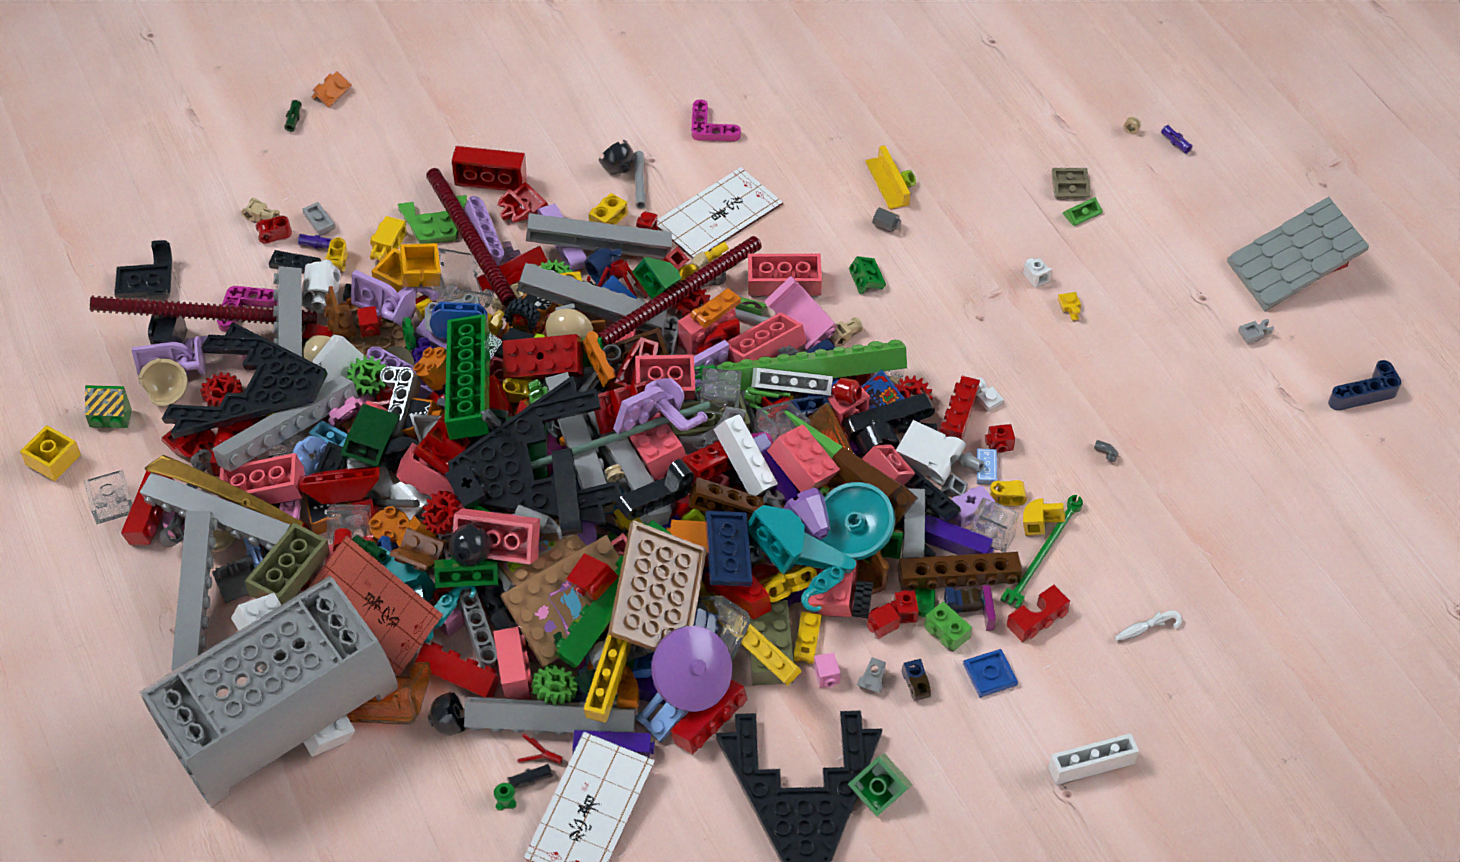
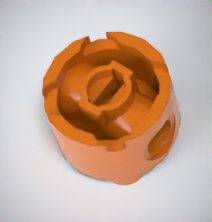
(432, 368)
(388, 523)

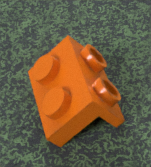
(332, 88)

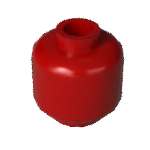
(847, 391)

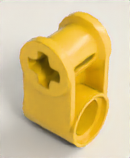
(338, 253)
(518, 389)
(1009, 493)

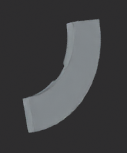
(694, 443)

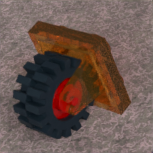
(524, 317)

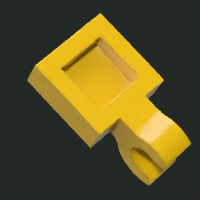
(1070, 303)

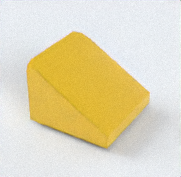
(420, 308)

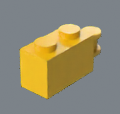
(388, 236)

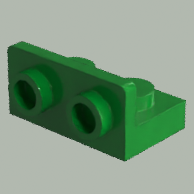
(866, 274)

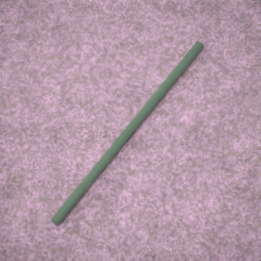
(615, 437)

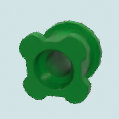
(504, 794)

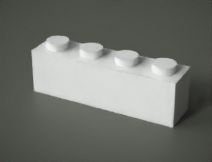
(792, 381)
(745, 456)
(1093, 759)

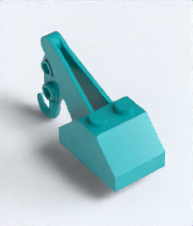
(785, 543)
(425, 587)

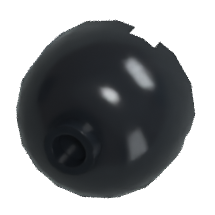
(617, 158)
(396, 450)
(469, 545)
(446, 714)

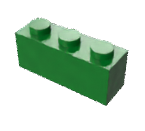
(451, 574)

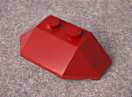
(340, 485)

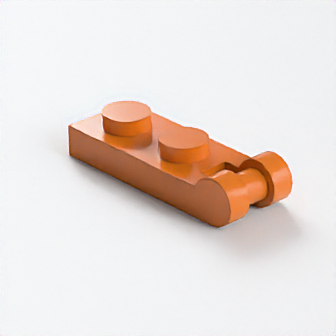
(715, 308)
(598, 359)

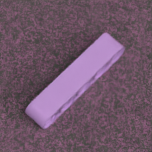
(481, 221)
(571, 256)
(391, 360)

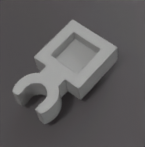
(1253, 332)

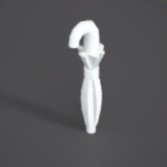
(1138, 628)

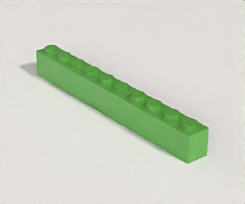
(835, 363)

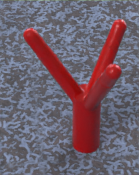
(545, 753)

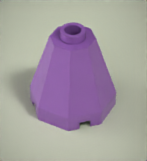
(812, 511)

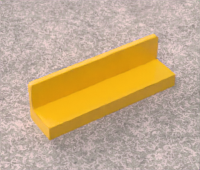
(888, 179)

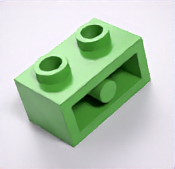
(947, 626)

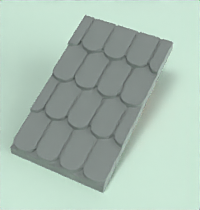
(1297, 253)

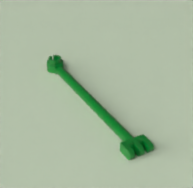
(1015, 595)

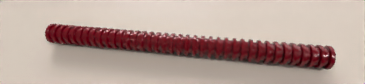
(471, 237)
(679, 291)
(190, 310)

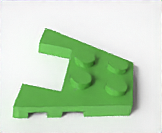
(431, 227)

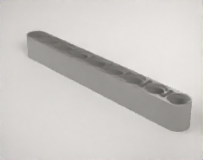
(473, 612)

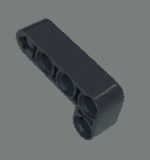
(658, 493)

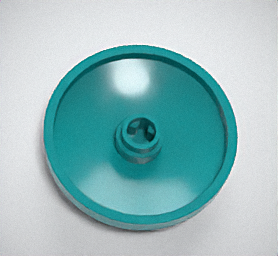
(858, 519)

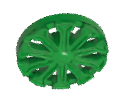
(408, 331)

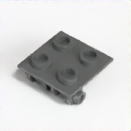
(232, 578)

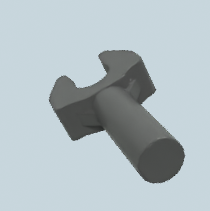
(775, 500)

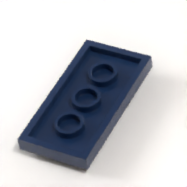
(728, 548)

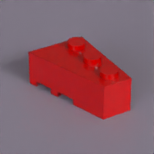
(626, 374)
(752, 598)

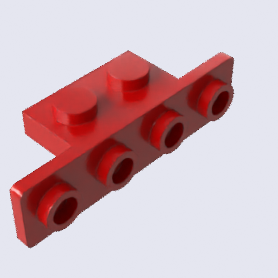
(513, 268)

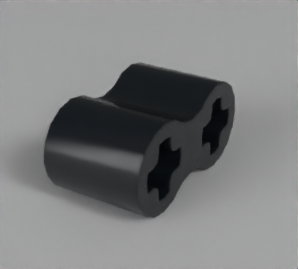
(491, 596)

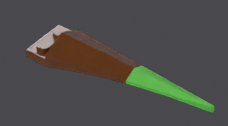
(857, 470)

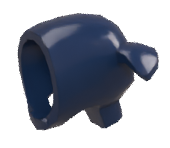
(599, 260)

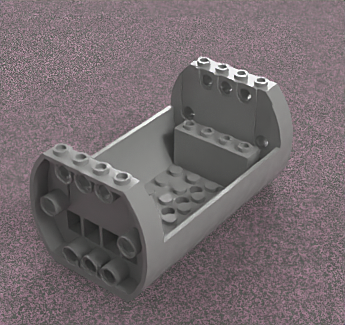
(277, 709)

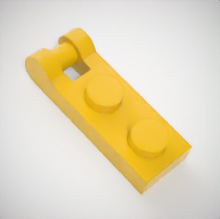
(807, 637)

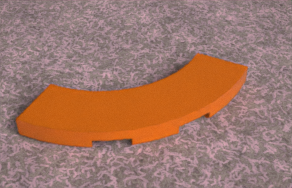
(627, 690)

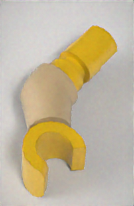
(702, 259)

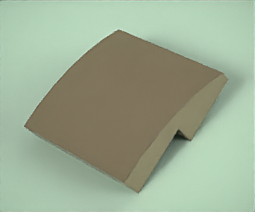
(1070, 183)

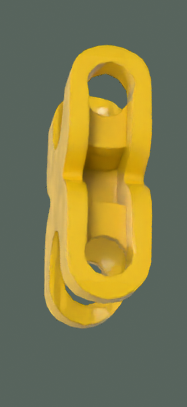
(782, 585)

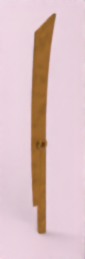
(178, 470)

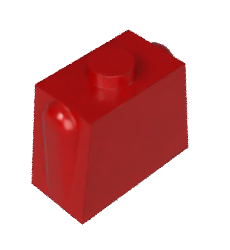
(591, 577)

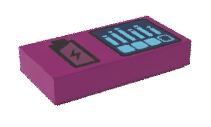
(988, 608)

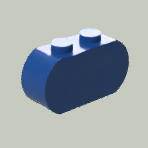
(451, 310)

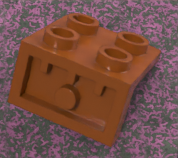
(339, 316)
(419, 550)
(874, 572)

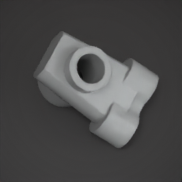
(873, 680)

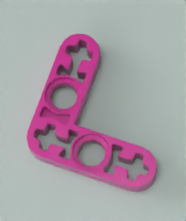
(707, 129)
(242, 298)

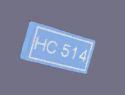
(989, 473)

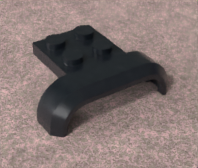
(149, 279)

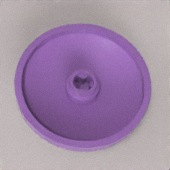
(691, 668)

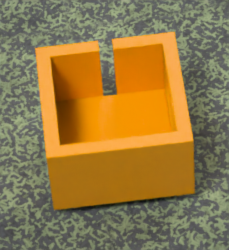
(419, 265)
(389, 270)

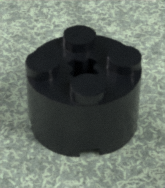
(876, 434)

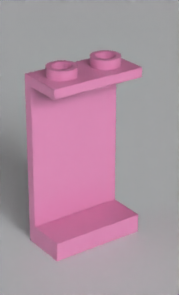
(799, 305)

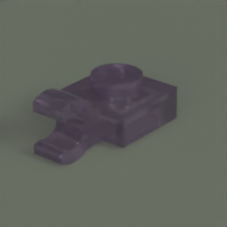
(509, 252)

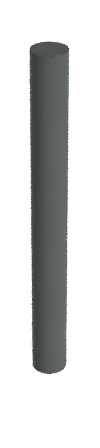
(396, 502)

